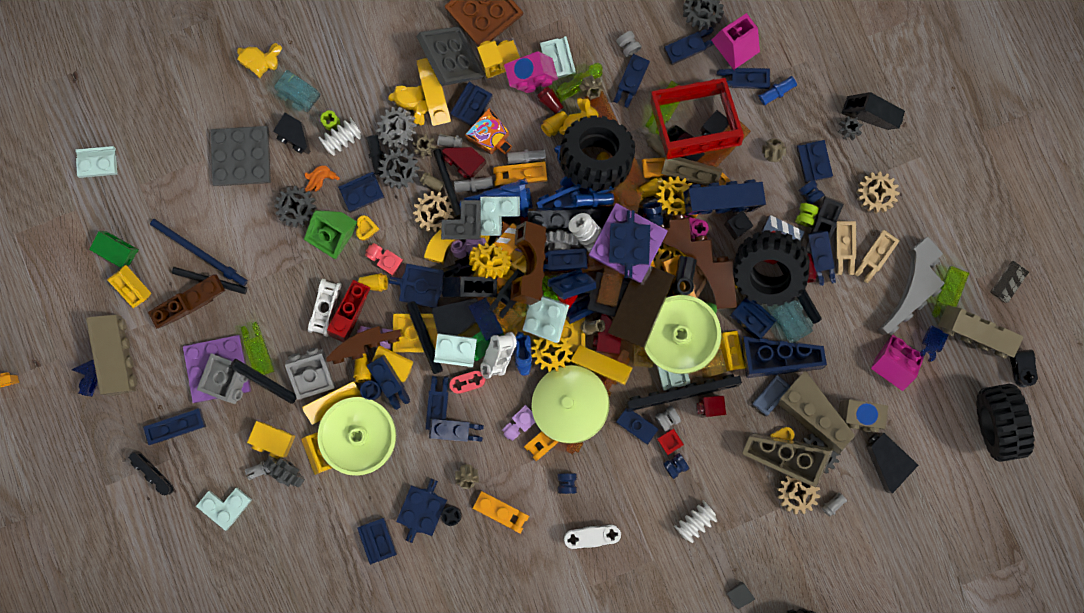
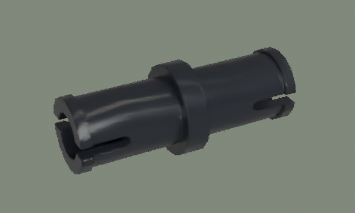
(375, 152)

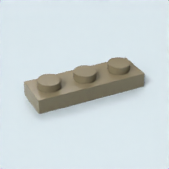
(692, 171)

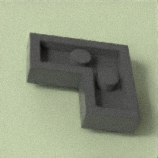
(468, 227)

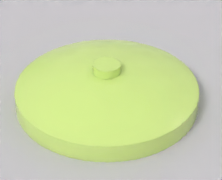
(684, 335)
(570, 404)
(356, 436)

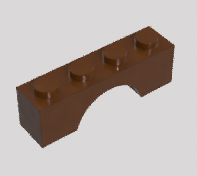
(531, 241)

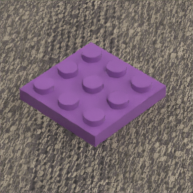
(600, 249)
(198, 355)

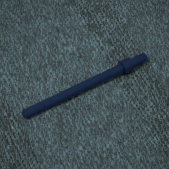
(228, 272)

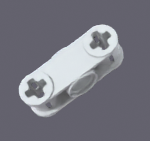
(330, 297)
(498, 355)
(592, 536)

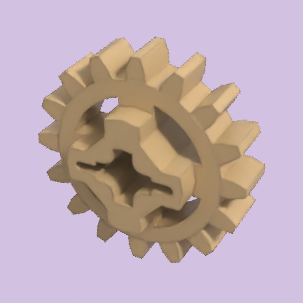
(886, 192)
(431, 220)
(801, 499)

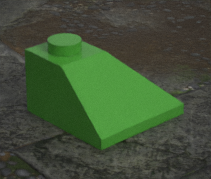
(330, 231)

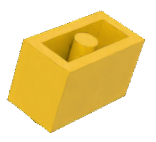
(270, 439)

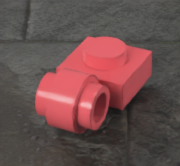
(388, 261)

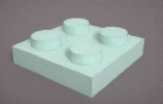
(546, 319)

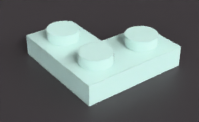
(492, 211)
(224, 512)

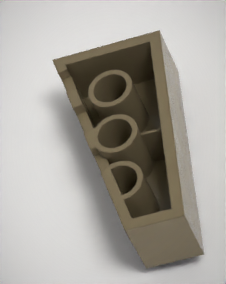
(981, 331)
(816, 413)
(790, 457)

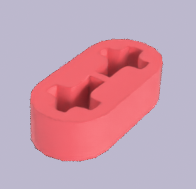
(469, 386)

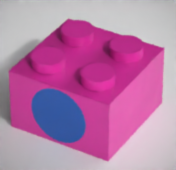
(531, 72)

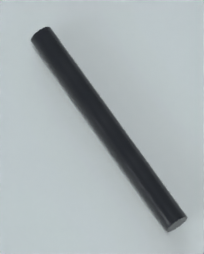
(447, 182)
(199, 277)

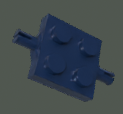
(629, 244)
(420, 285)
(421, 510)

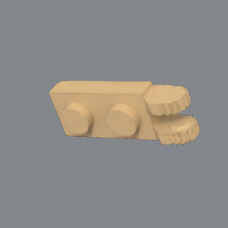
(845, 246)
(877, 254)

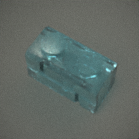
(296, 91)
(792, 321)

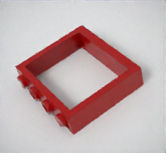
(702, 143)

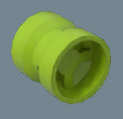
(807, 215)

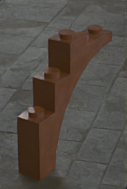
(718, 271)

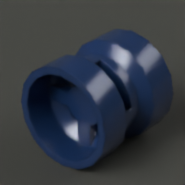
(815, 195)
(652, 212)
(370, 387)
(679, 462)
(567, 488)

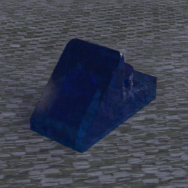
(89, 382)

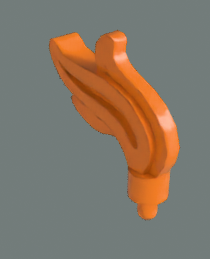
(317, 177)

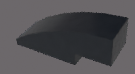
(826, 218)

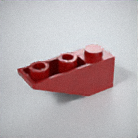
(348, 311)

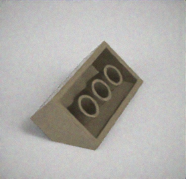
(111, 355)

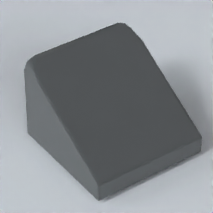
(740, 595)

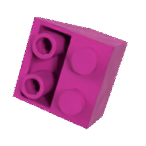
(738, 41)
(898, 363)

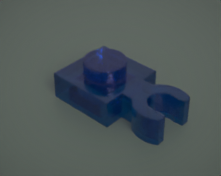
(934, 341)

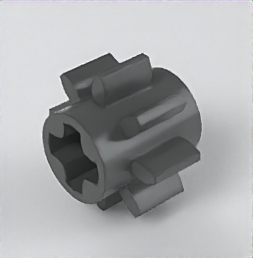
(852, 123)

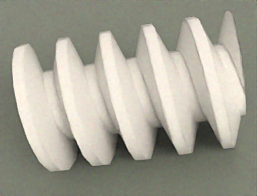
(341, 137)
(585, 230)
(697, 522)

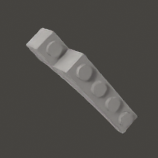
(920, 285)

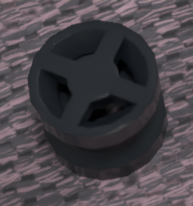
(450, 518)

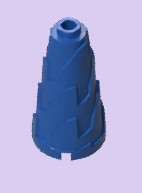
(514, 189)

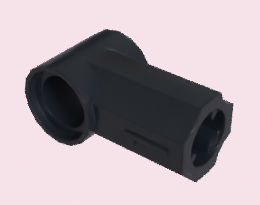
(685, 274)

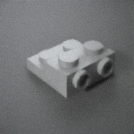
(309, 373)
(221, 380)

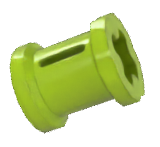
(326, 116)

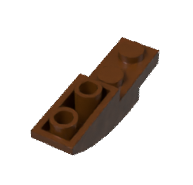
(186, 302)
(356, 345)

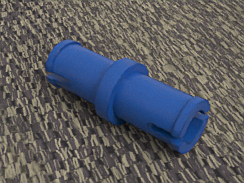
(778, 90)
(593, 199)

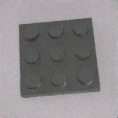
(450, 55)
(240, 156)

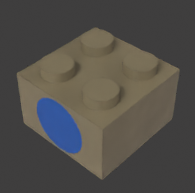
(863, 414)

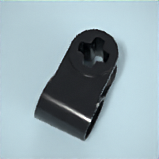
(1024, 365)

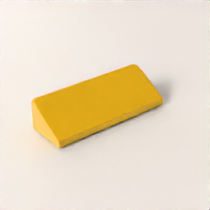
(601, 365)
(318, 408)

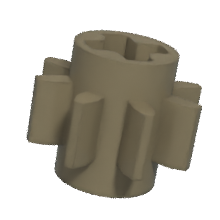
(591, 87)
(426, 141)
(774, 150)
(467, 476)

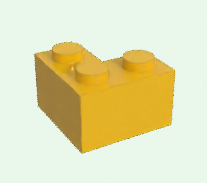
(494, 57)

